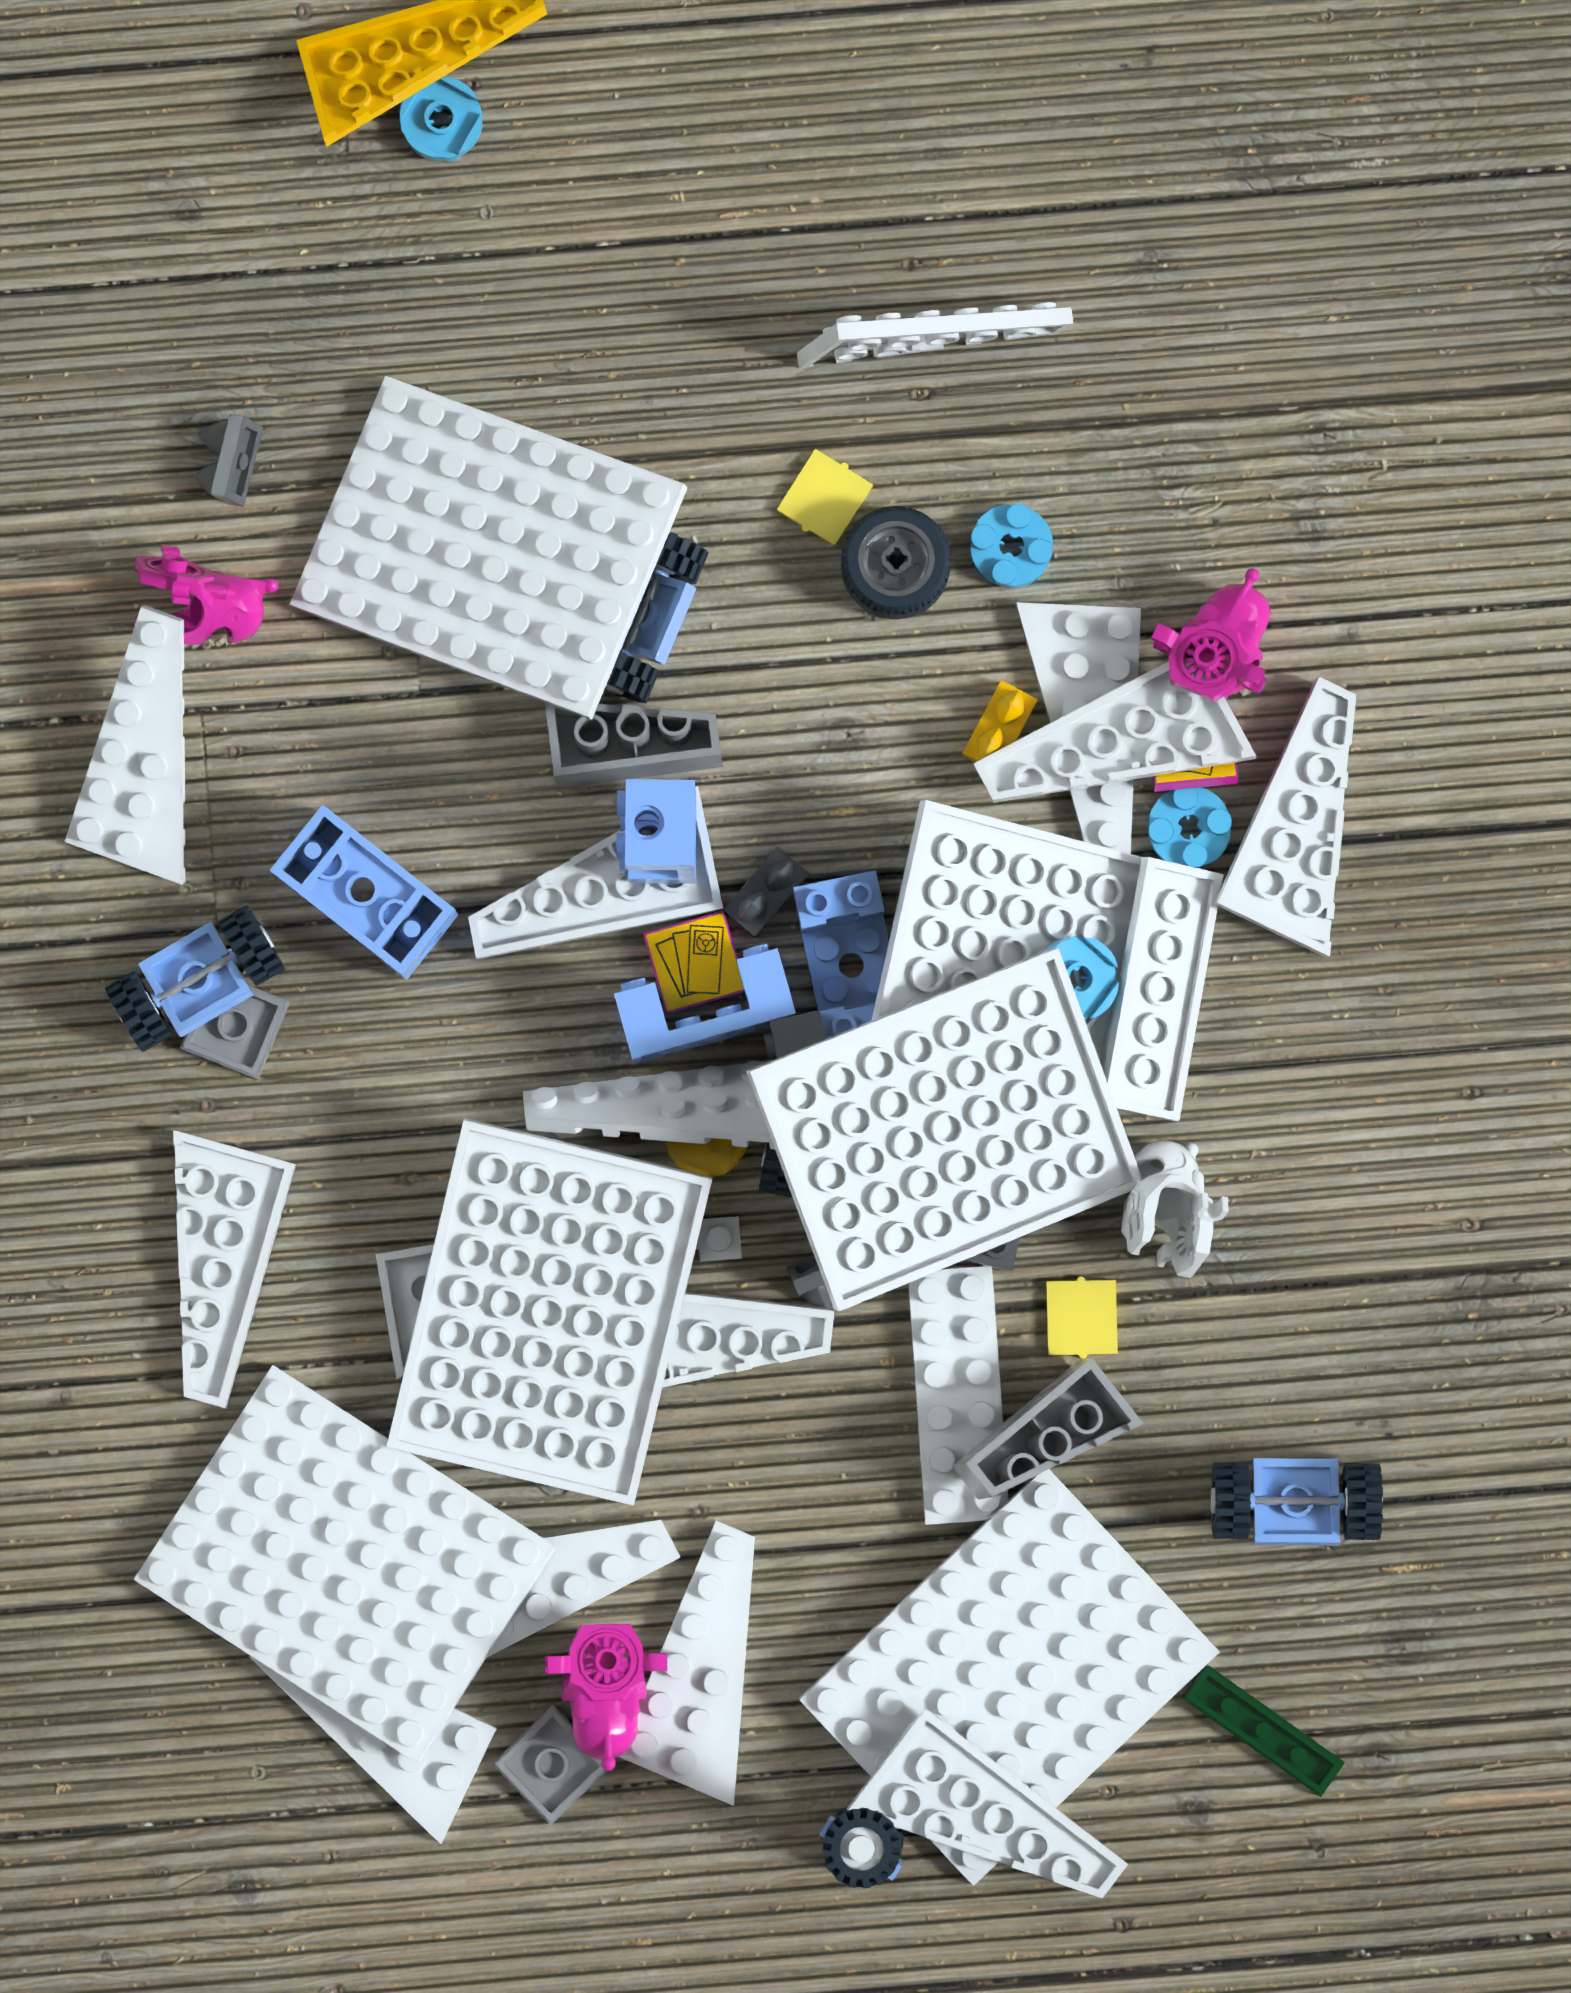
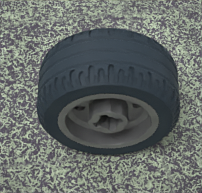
(921, 549)

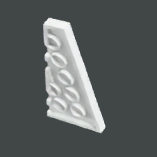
(1076, 659)
(1119, 737)
(137, 770)
(695, 1707)

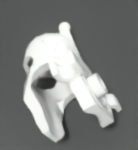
(1174, 1201)

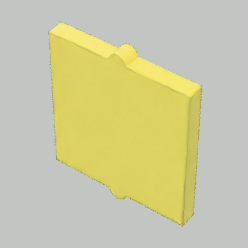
(825, 497)
(1081, 1317)

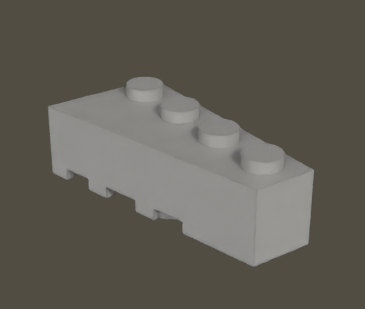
(629, 743)
(1055, 1426)

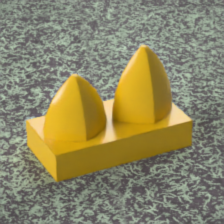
(1000, 722)

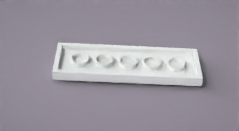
(1161, 987)
(954, 1385)

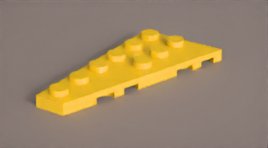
(386, 59)

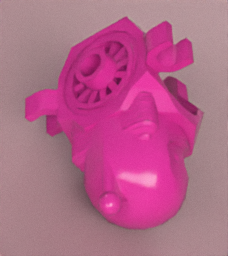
(215, 600)
(1224, 642)
(605, 1687)

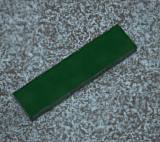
(1263, 1730)

